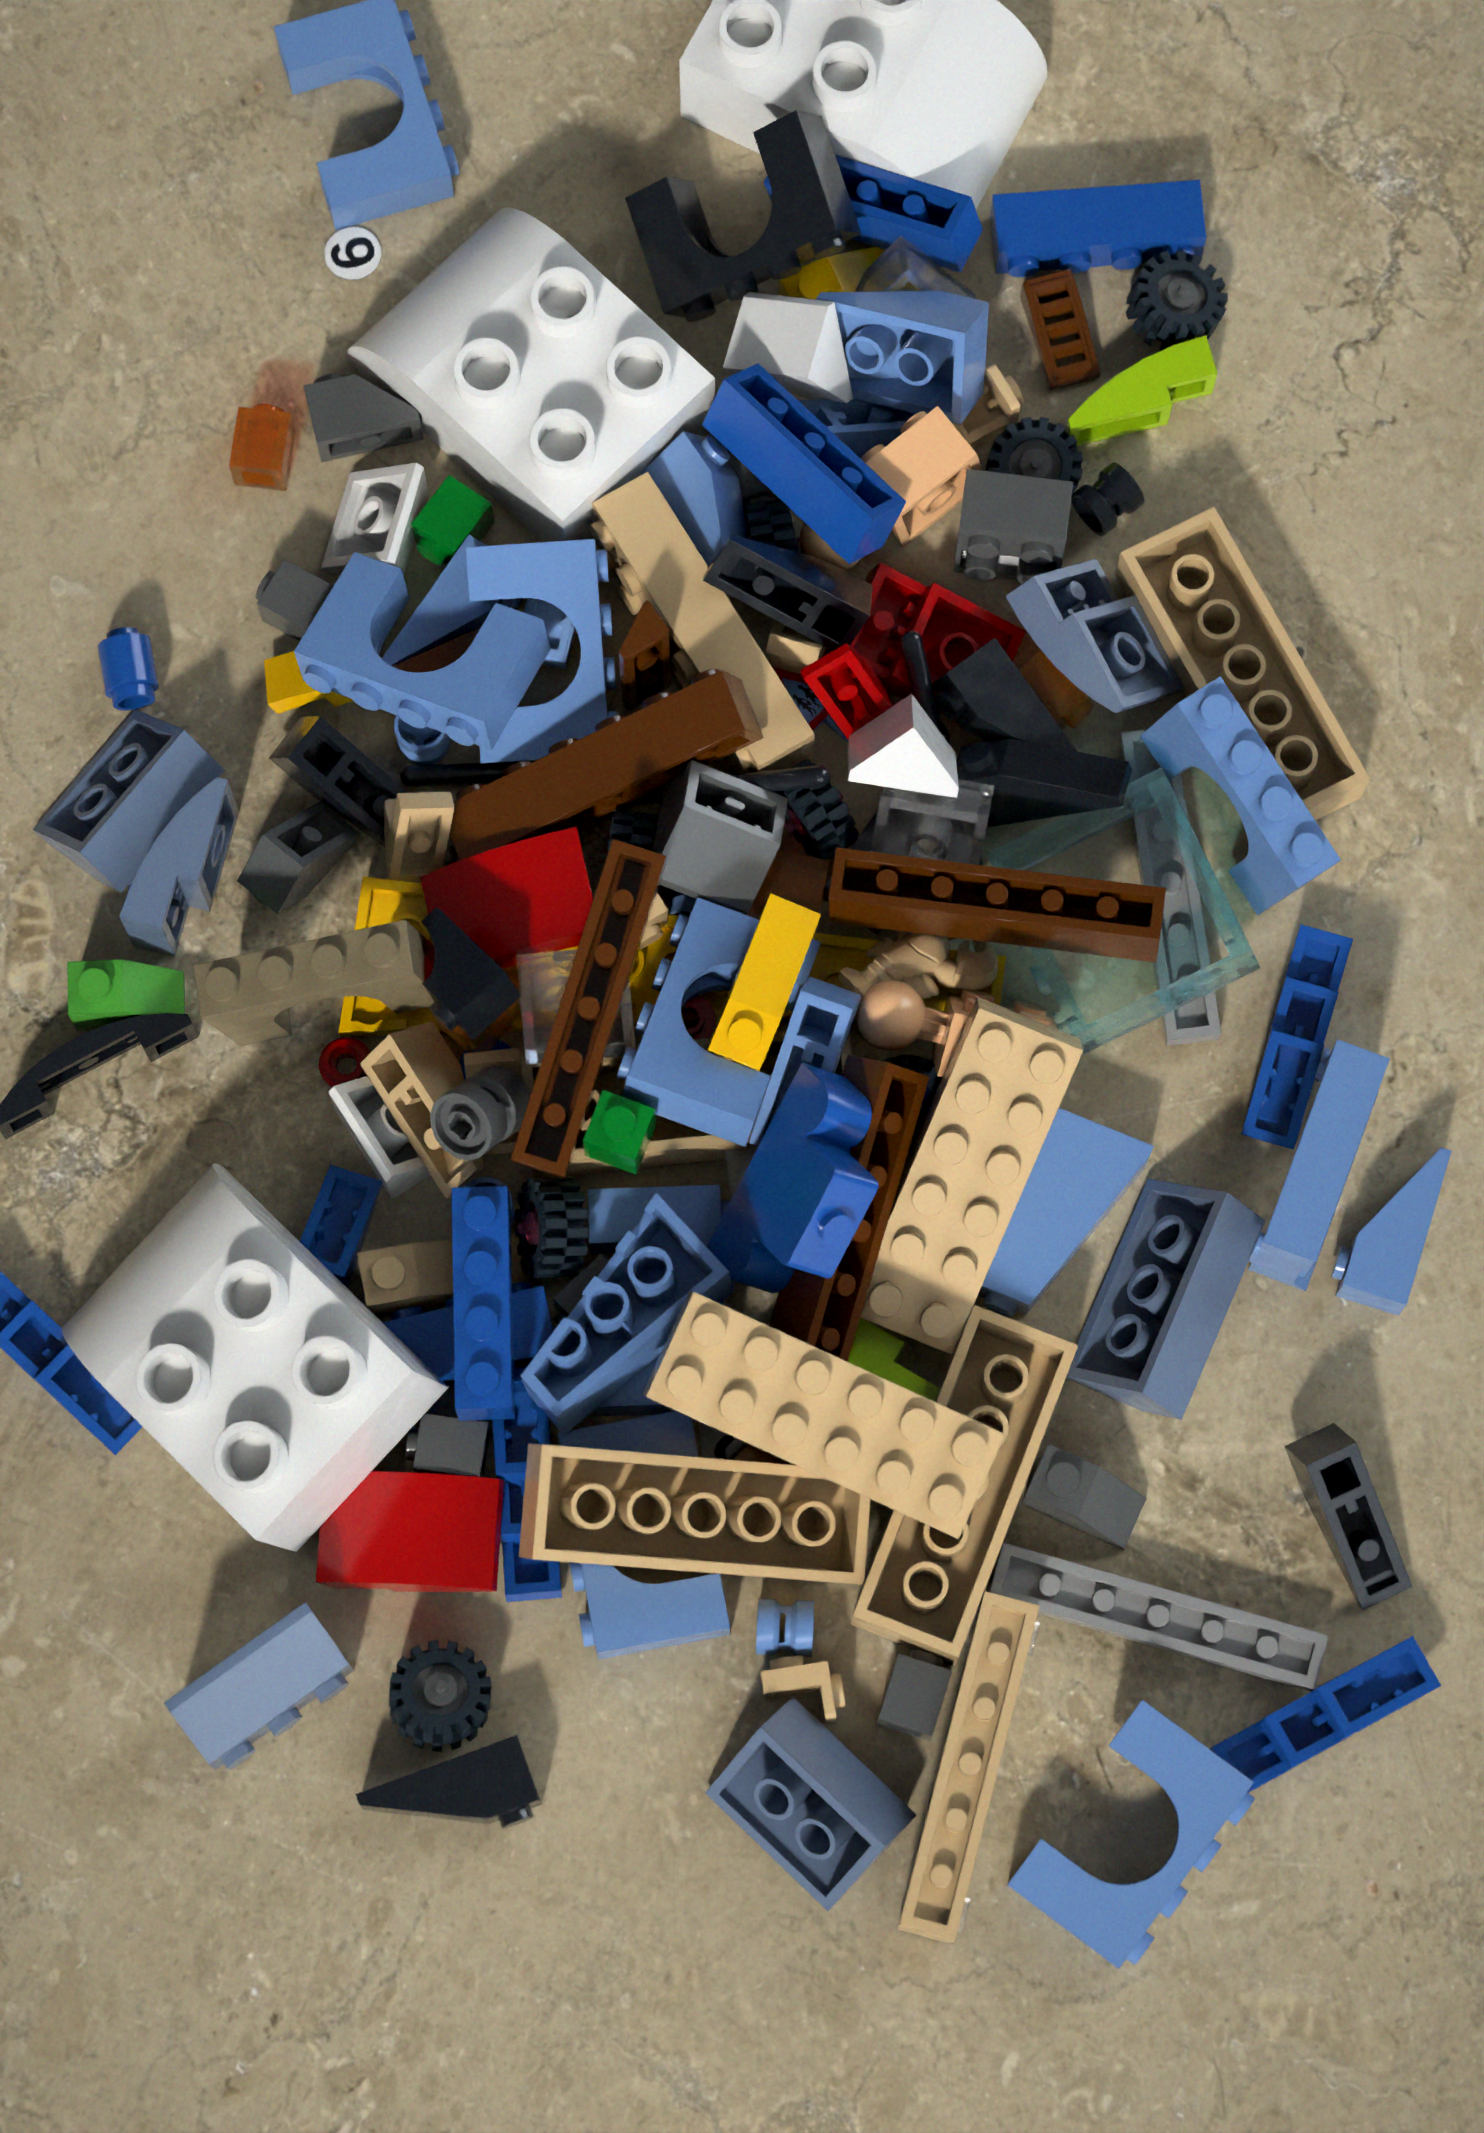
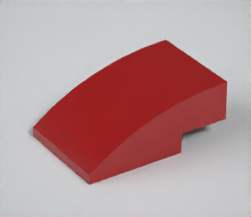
(947, 623)
(517, 896)
(414, 1534)

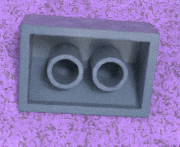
(127, 798)
(260, 1688)
(810, 1803)

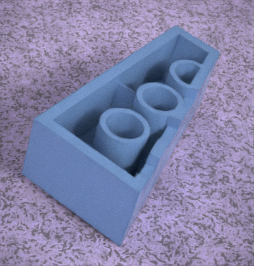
(623, 1316)

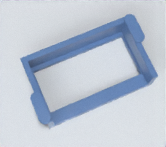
(1320, 1165)

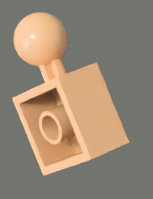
(924, 468)
(895, 1016)

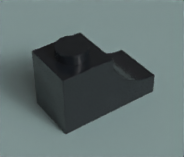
(464, 980)

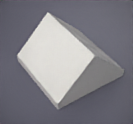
(794, 343)
(377, 516)
(903, 752)
(378, 1135)

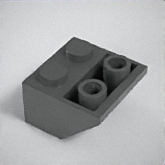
(1011, 526)
(717, 836)

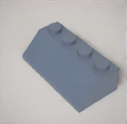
(1165, 1297)

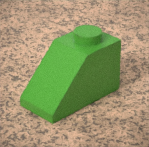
(120, 990)

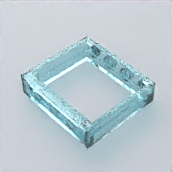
(1073, 829)

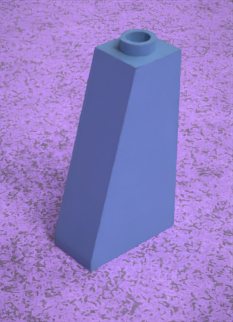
(1066, 1197)

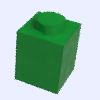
(449, 519)
(619, 1132)

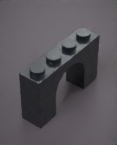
(806, 221)

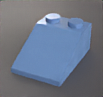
(914, 349)

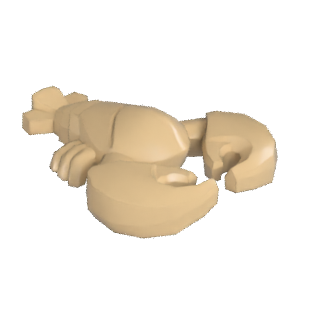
(923, 961)

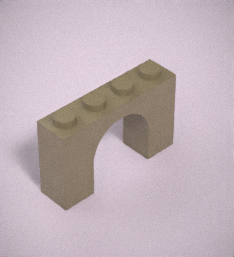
(252, 992)

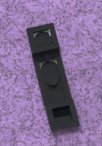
(155, 1032)

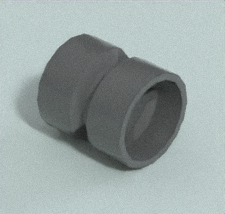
(480, 1112)

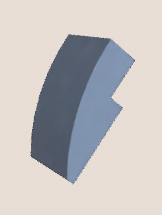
(1094, 637)
(181, 869)

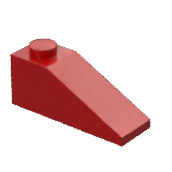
(848, 688)

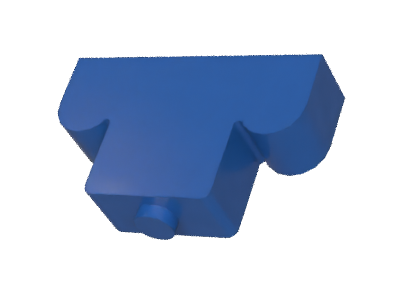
(801, 1186)

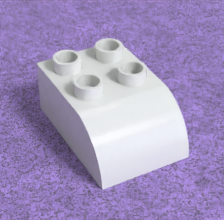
(897, 81)
(535, 374)
(251, 1362)

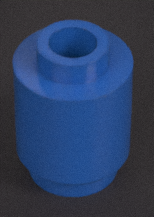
(128, 668)

